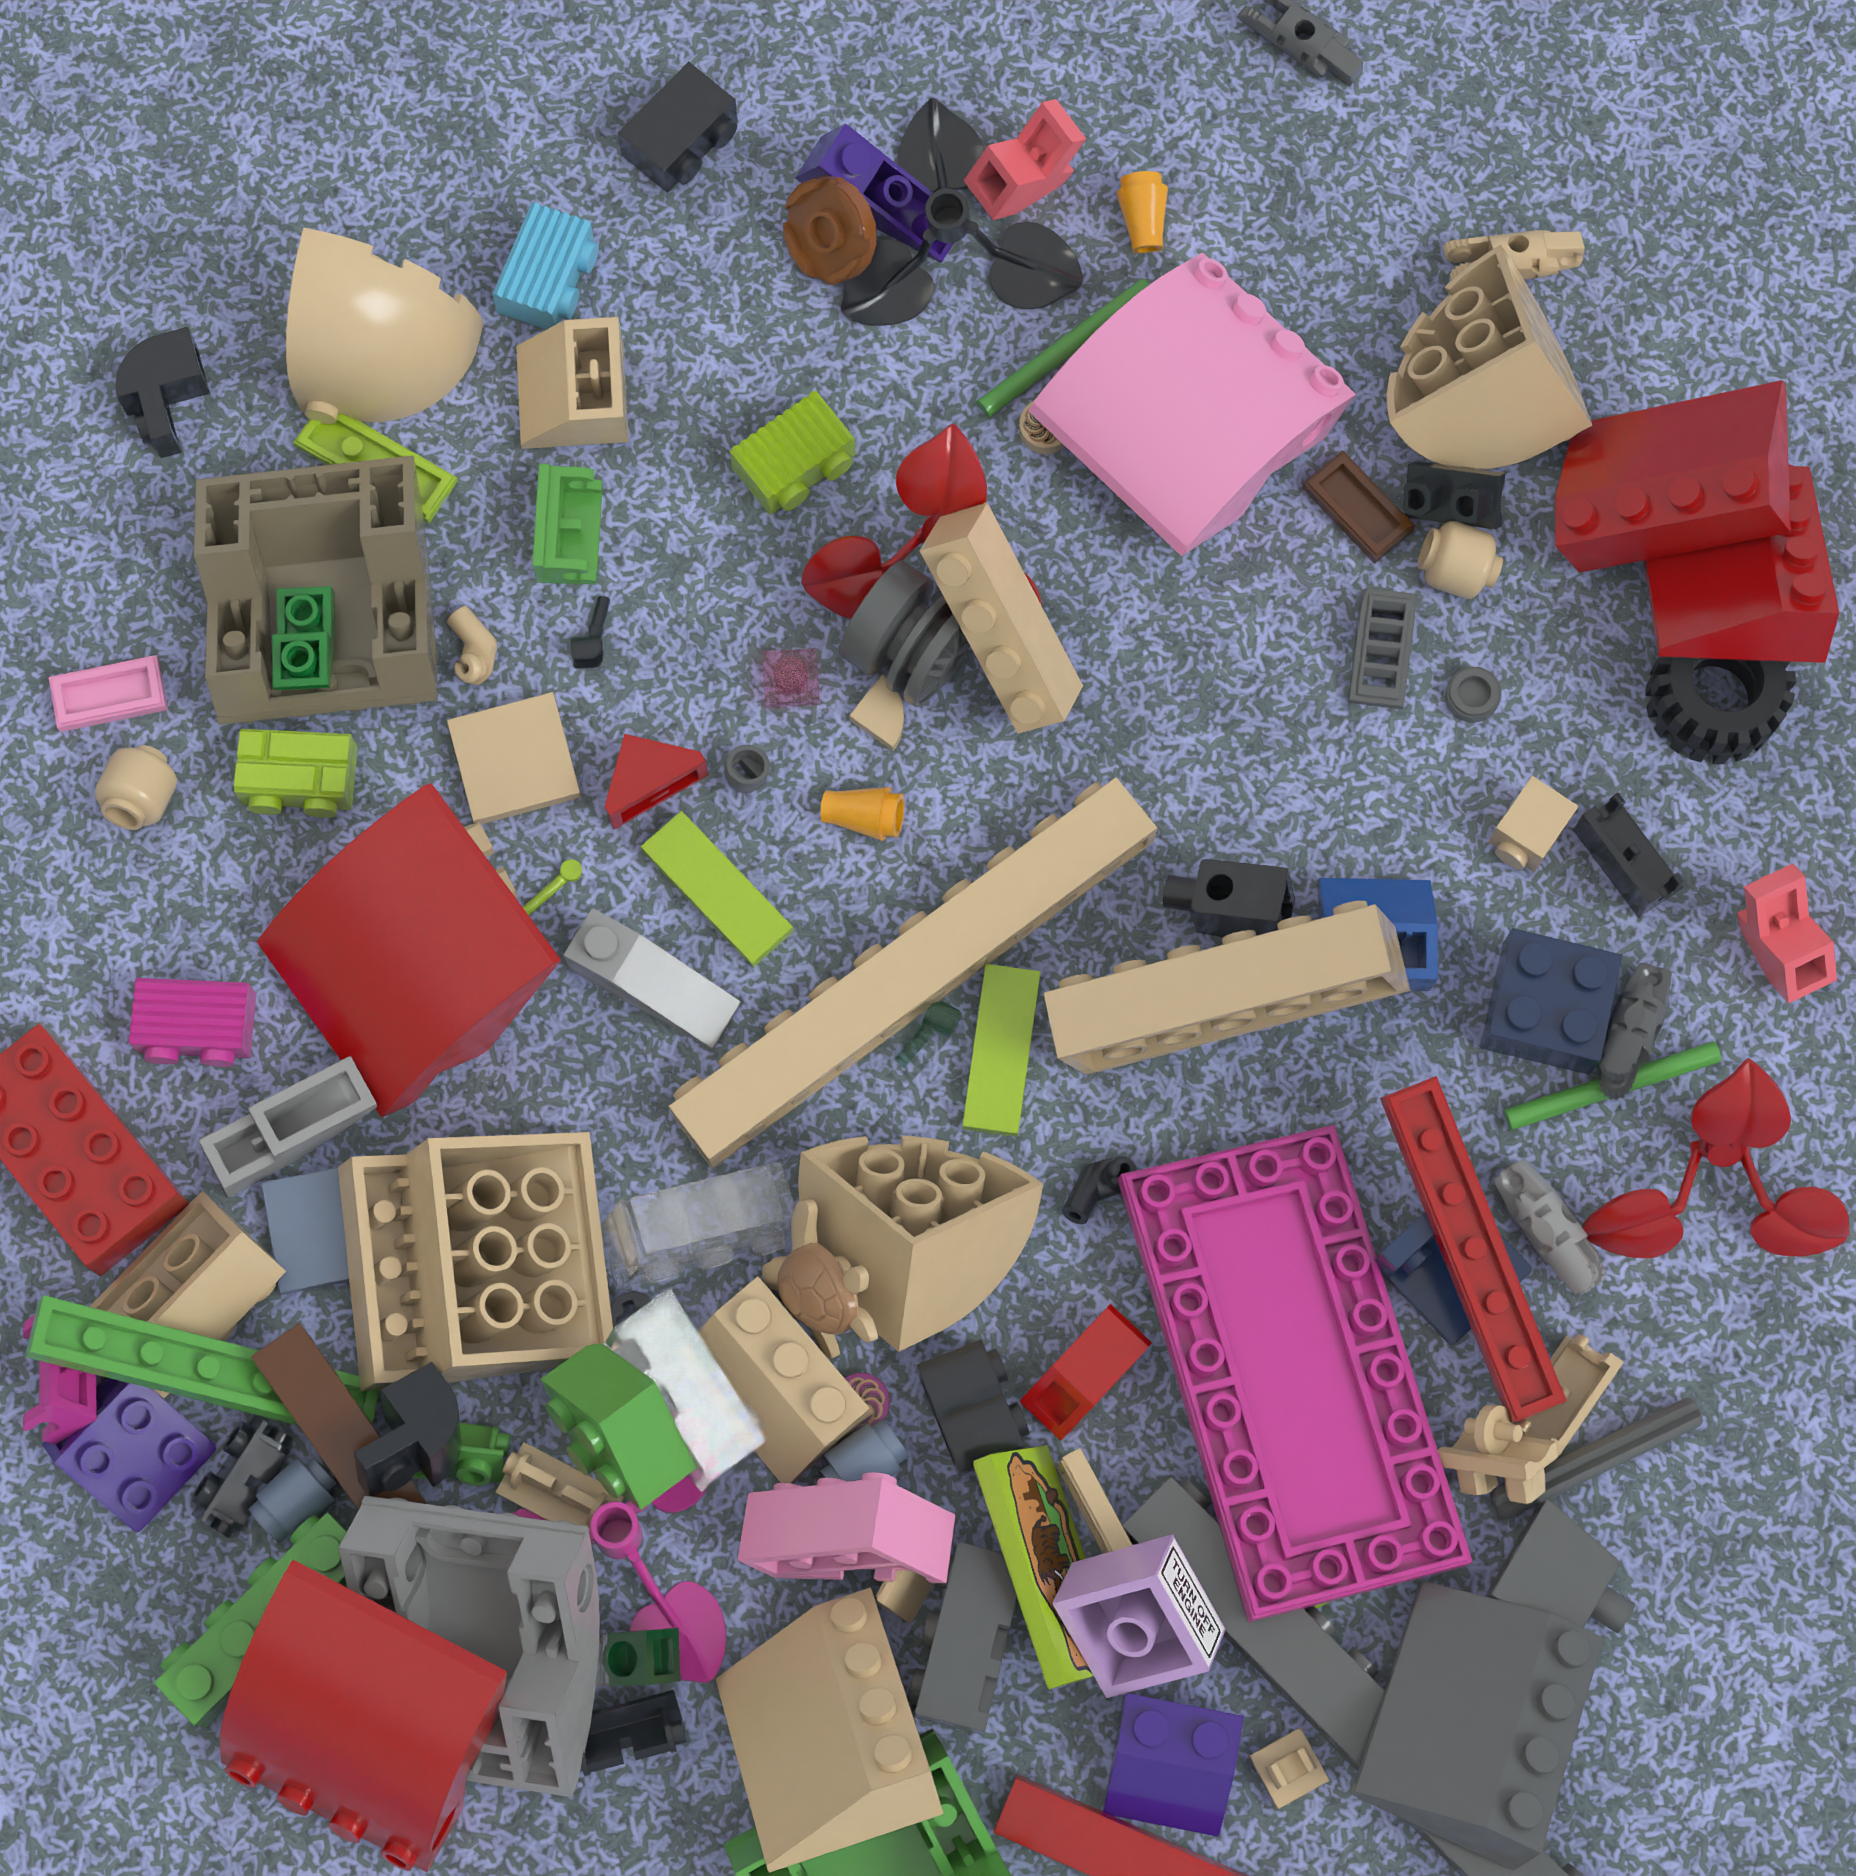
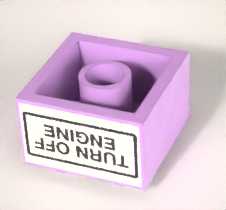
(1139, 1616)

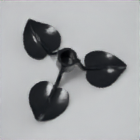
(1029, 269)

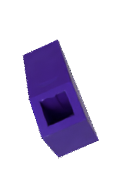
(892, 193)

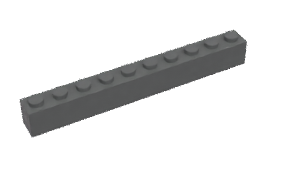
(1297, 1655)

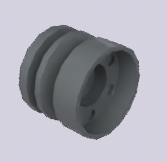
(902, 629)

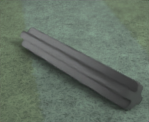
(1607, 1453)

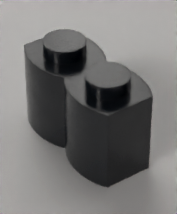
(971, 1405)

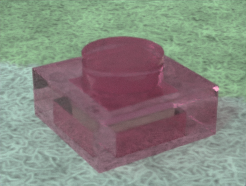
(791, 678)

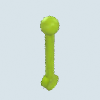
(569, 872)

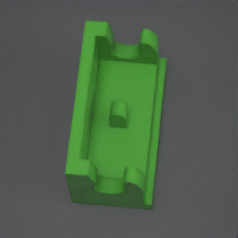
(567, 525)

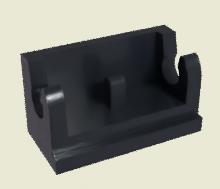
(1627, 856)

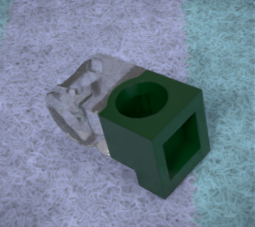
(638, 1657)

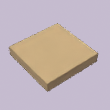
(514, 758)

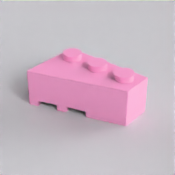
(845, 1527)

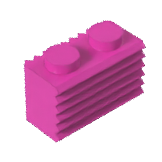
(192, 1020)

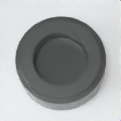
(1473, 694)

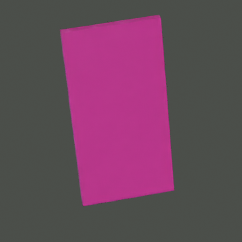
(1293, 1373)

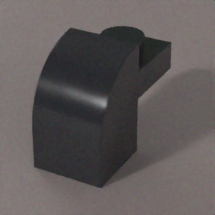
(155, 376)
(422, 1437)

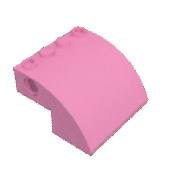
(1191, 402)

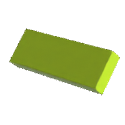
(355, 442)
(717, 889)
(1001, 1050)

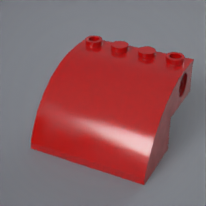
(359, 1717)

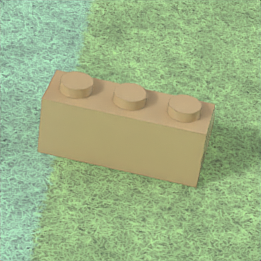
(195, 1275)
(783, 1379)

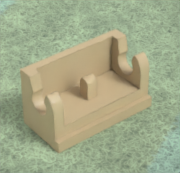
(1583, 1379)

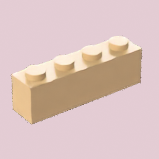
(1001, 618)

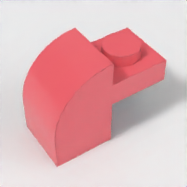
(1028, 167)
(1783, 935)

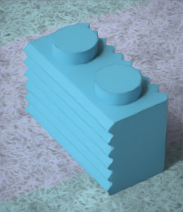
(545, 267)

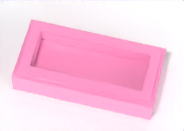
(108, 693)

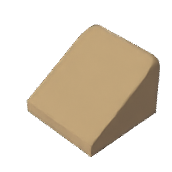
(904, 1594)

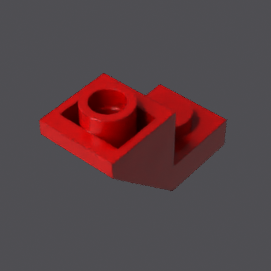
(1085, 1372)

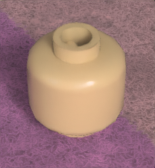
(1459, 559)
(135, 787)

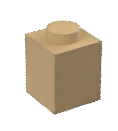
(1532, 825)

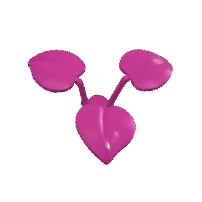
(686, 1604)

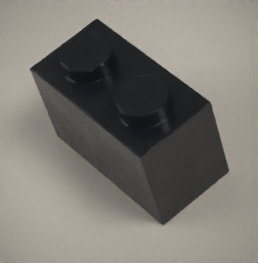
(679, 128)

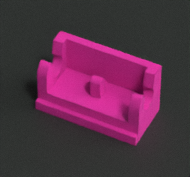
(65, 1399)

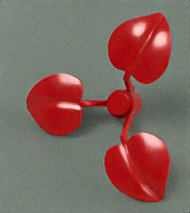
(932, 482)
(1728, 1119)

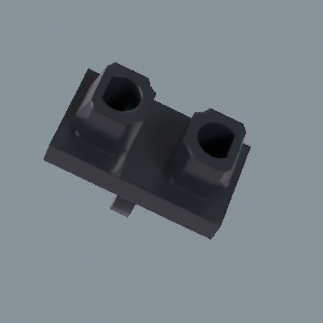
(1453, 494)

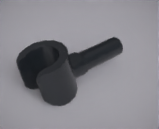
(588, 650)

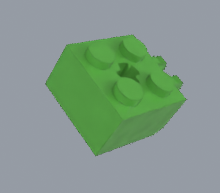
(617, 1425)

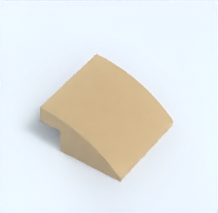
(474, 1256)

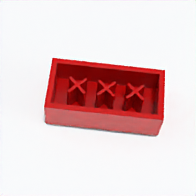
(78, 1155)

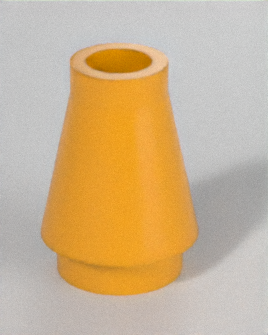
(1143, 208)
(865, 811)

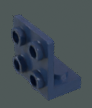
(1421, 1276)

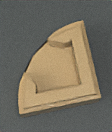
(880, 714)

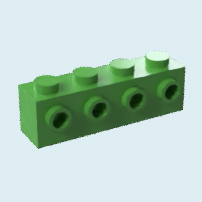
(203, 1674)

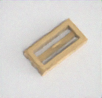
(1092, 1502)

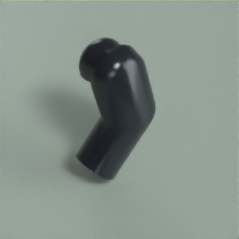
(1094, 1184)

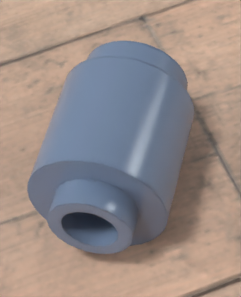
(865, 1451)
(293, 1498)

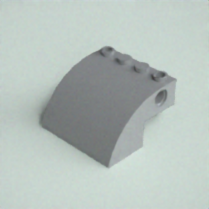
(509, 1594)

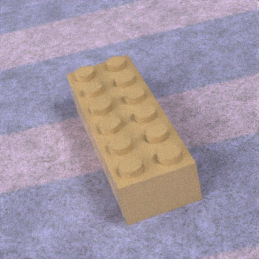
(1226, 988)

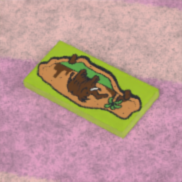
(1037, 1548)

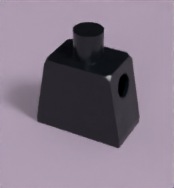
(1254, 896)

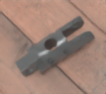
(1320, 53)
(1634, 1028)

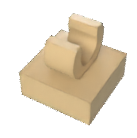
(1288, 1768)

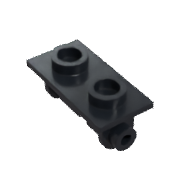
(249, 1454)
(645, 1724)

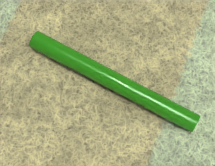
(1053, 355)
(1590, 1093)

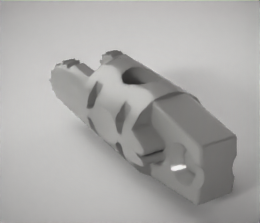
(1550, 1227)

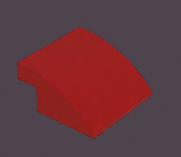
(409, 950)

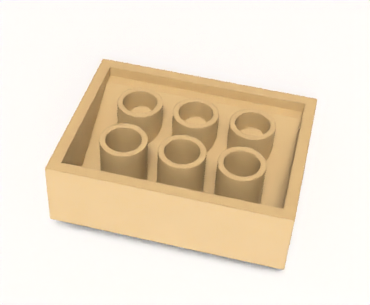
(826, 1734)

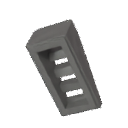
(1386, 603)

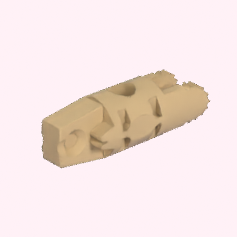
(1532, 252)

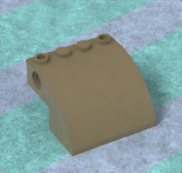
(315, 528)

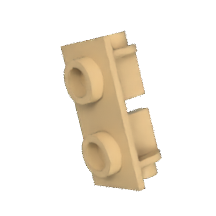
(551, 1487)

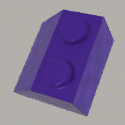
(1173, 1764)

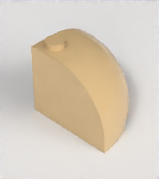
(371, 333)
(1484, 374)
(922, 1223)

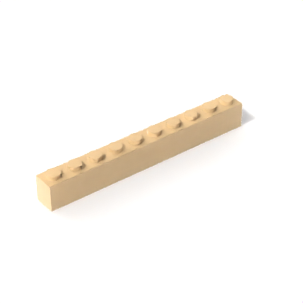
(911, 972)

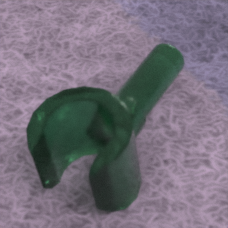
(938, 1018)

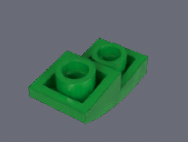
(303, 638)

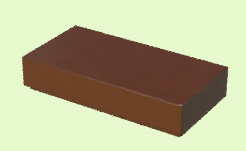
(1358, 507)

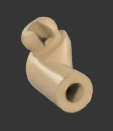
(478, 650)

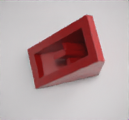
(648, 775)

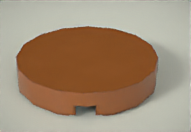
(829, 229)

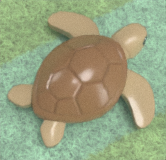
(819, 1286)

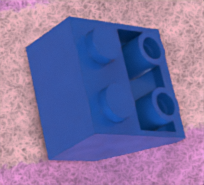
(1410, 909)

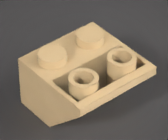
(573, 385)

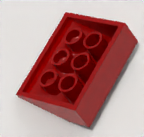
(1676, 479)
(1751, 596)

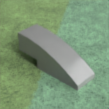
(287, 1126)

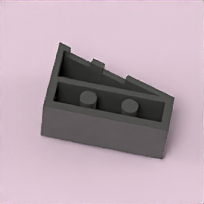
(965, 1641)

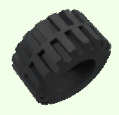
(1714, 730)

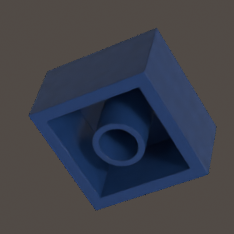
(1551, 1001)

